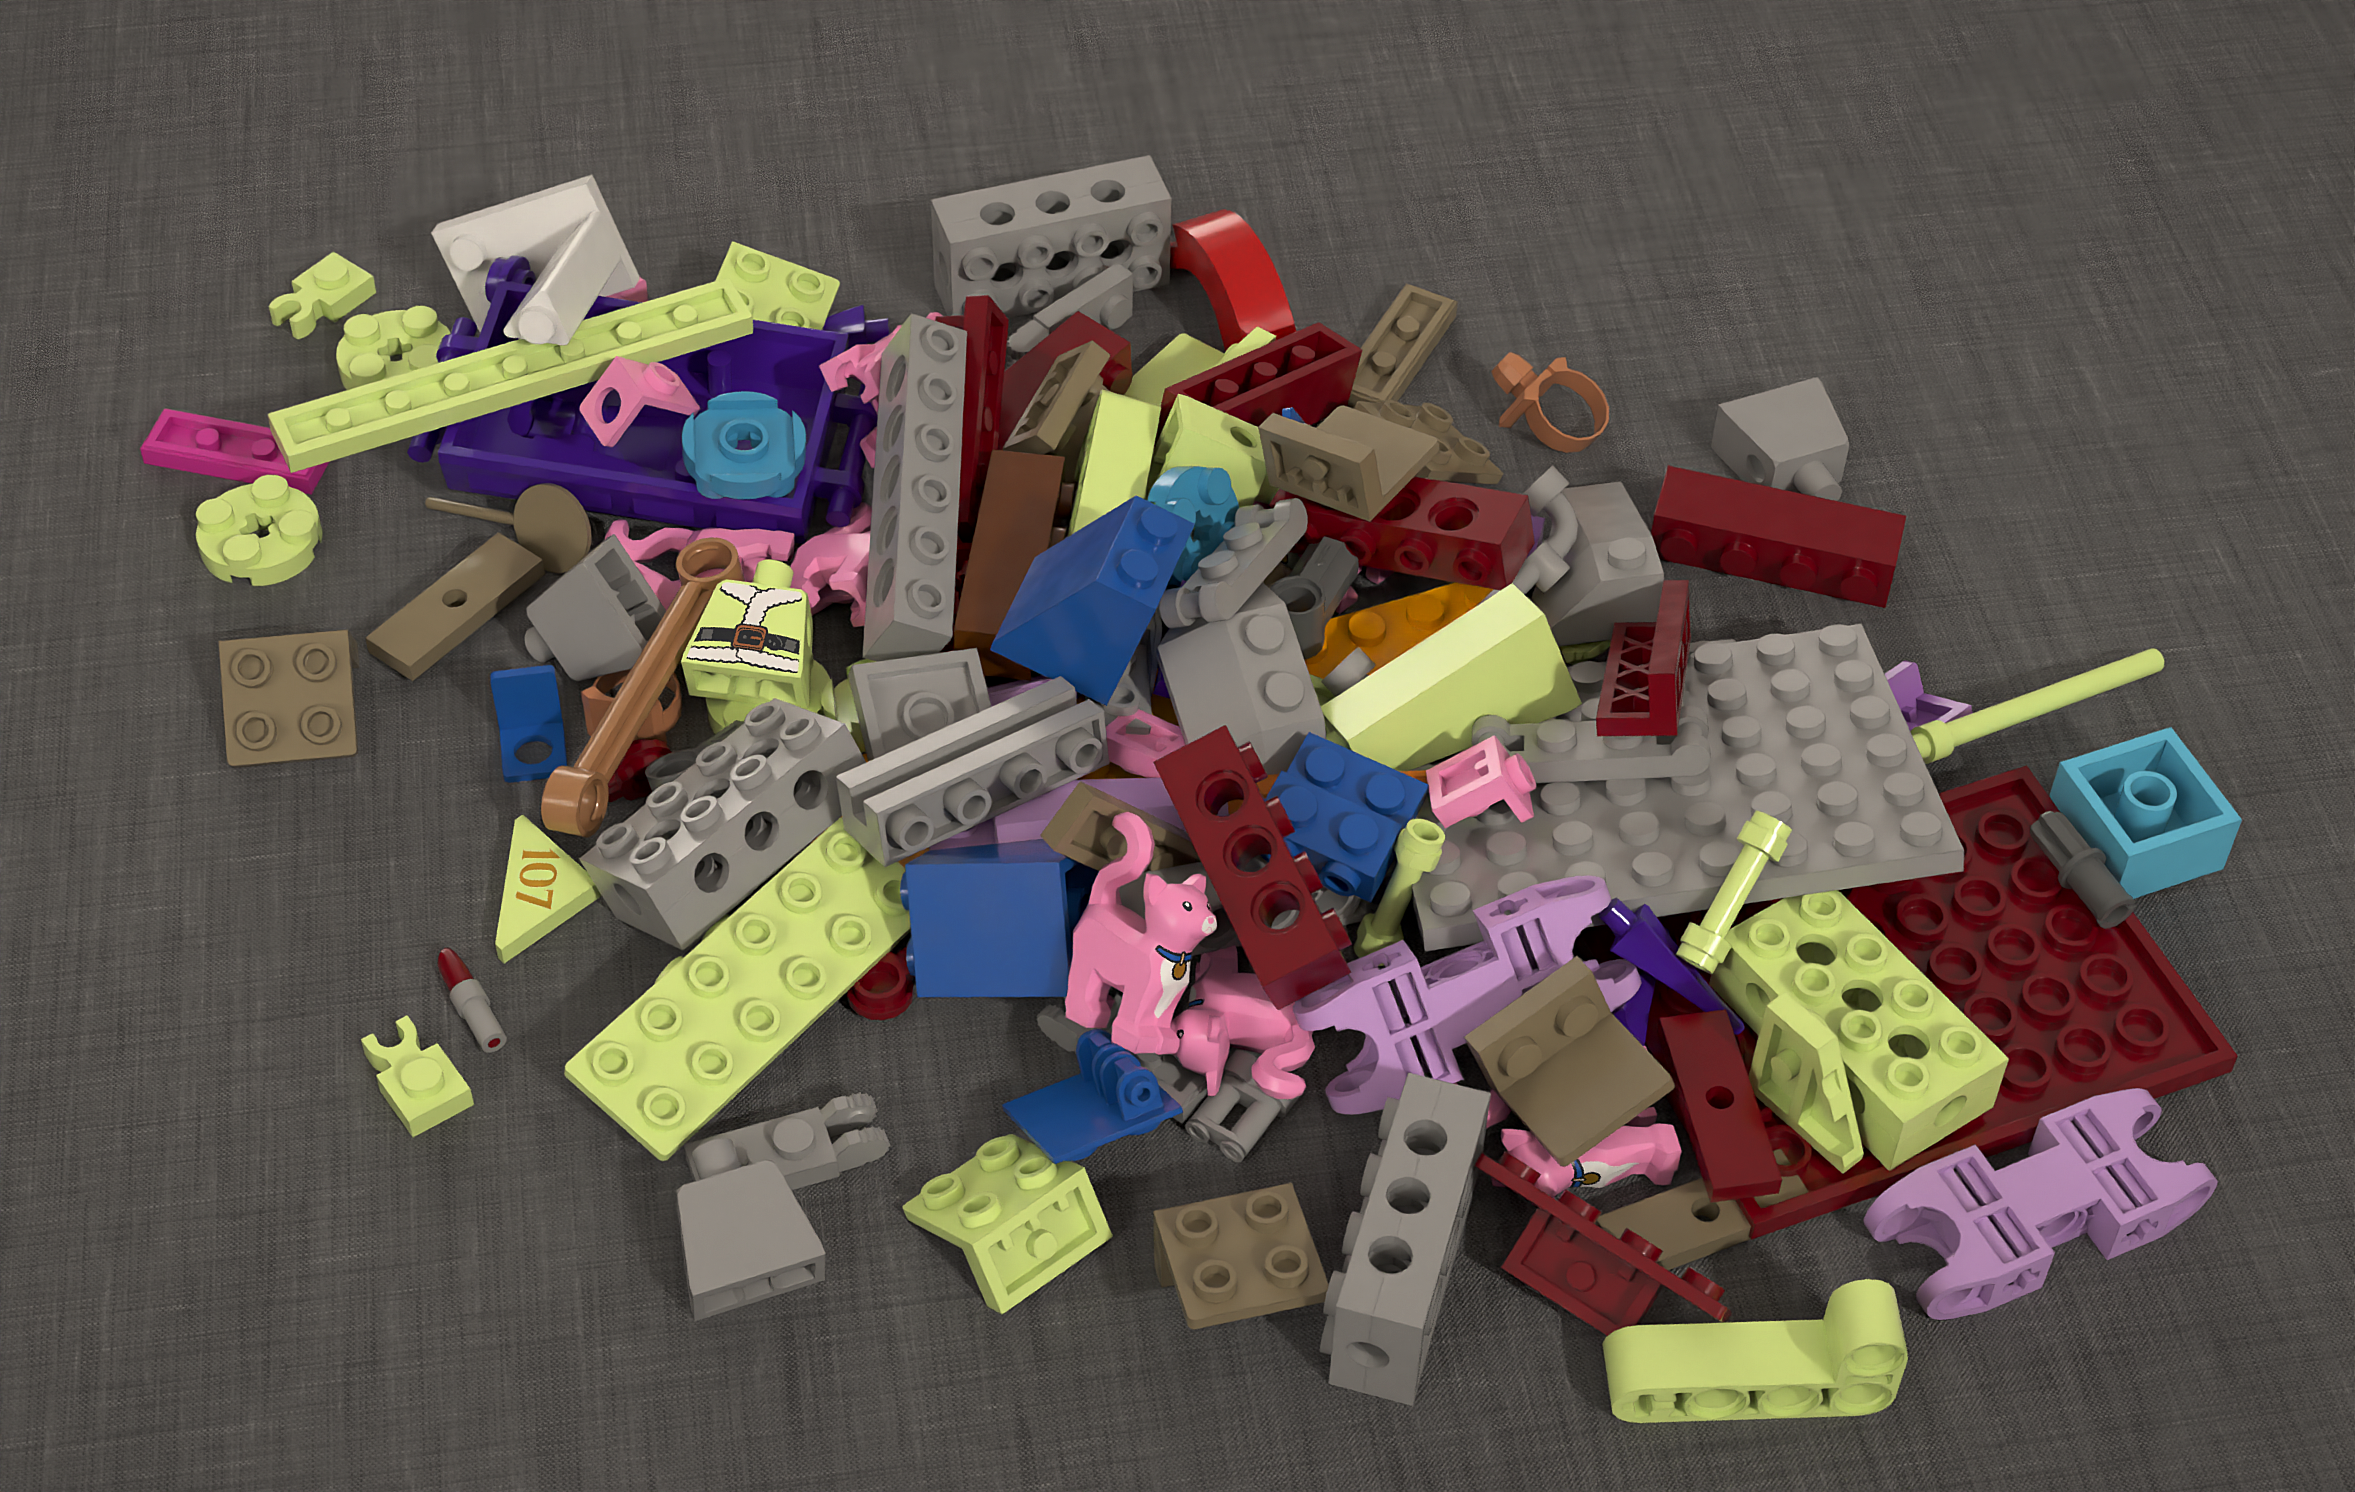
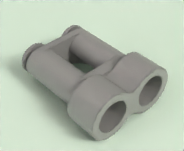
(1235, 1088)

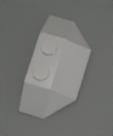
(1243, 677)

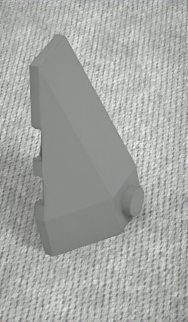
(1611, 572)

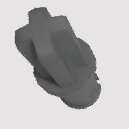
(2082, 869)

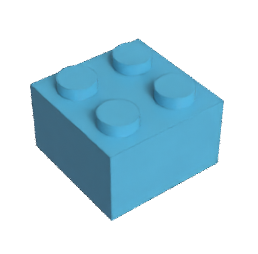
(2148, 811)

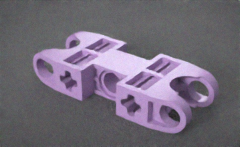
(1457, 991)
(2006, 1221)

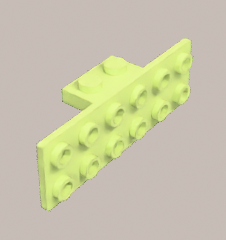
(744, 992)

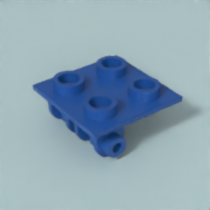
(1094, 1107)

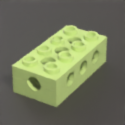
(1905, 1047)

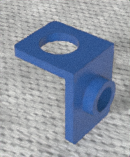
(528, 712)

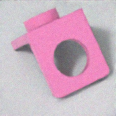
(637, 386)

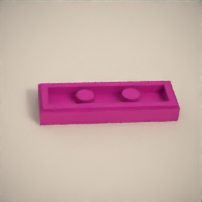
(221, 450)

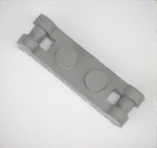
(1237, 564)
(1575, 753)

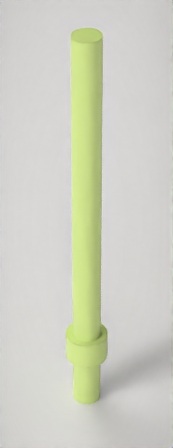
(1938, 738)

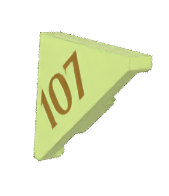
(539, 890)

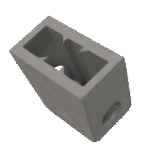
(1784, 439)
(595, 615)
(742, 1233)

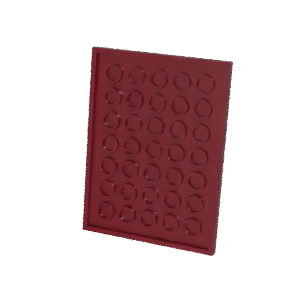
(2024, 963)

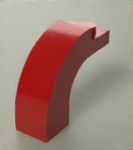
(1234, 274)

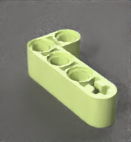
(1113, 456)
(1763, 1368)

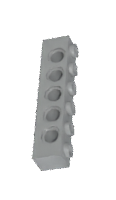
(916, 492)

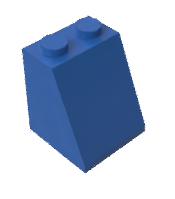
(1094, 597)
(994, 919)

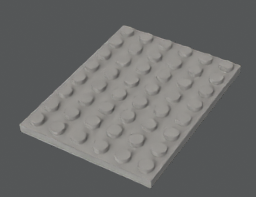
(1793, 732)

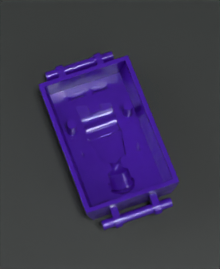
(646, 469)

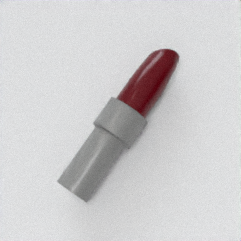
(471, 1001)

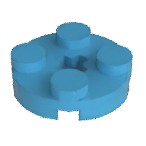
(744, 474)
(1202, 498)

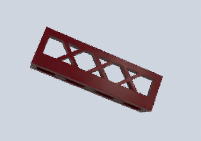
(982, 400)
(1661, 679)

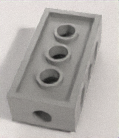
(1051, 235)
(724, 823)
(1404, 1238)

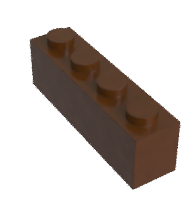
(1015, 523)

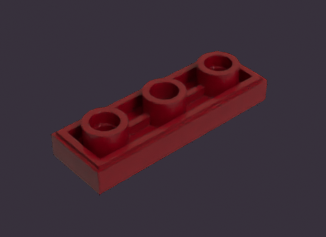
(1719, 1106)

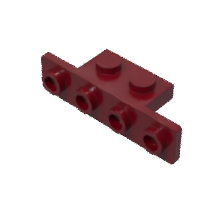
(1585, 1267)

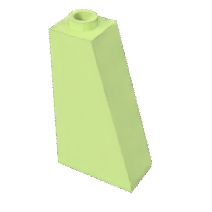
(1428, 698)

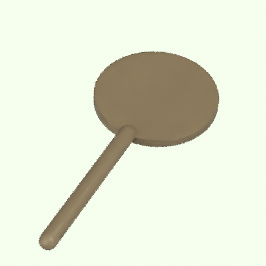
(545, 521)

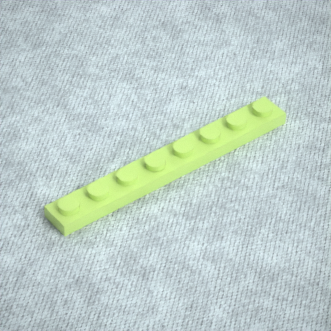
(506, 375)

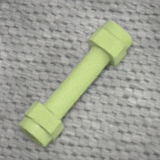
(1762, 840)
(1416, 851)

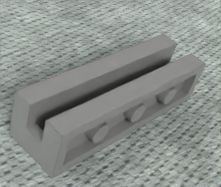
(972, 771)

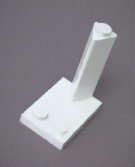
(568, 246)

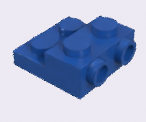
(1346, 814)

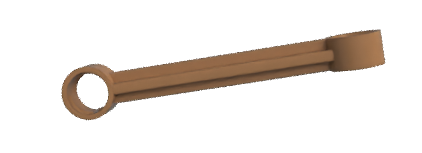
(578, 795)

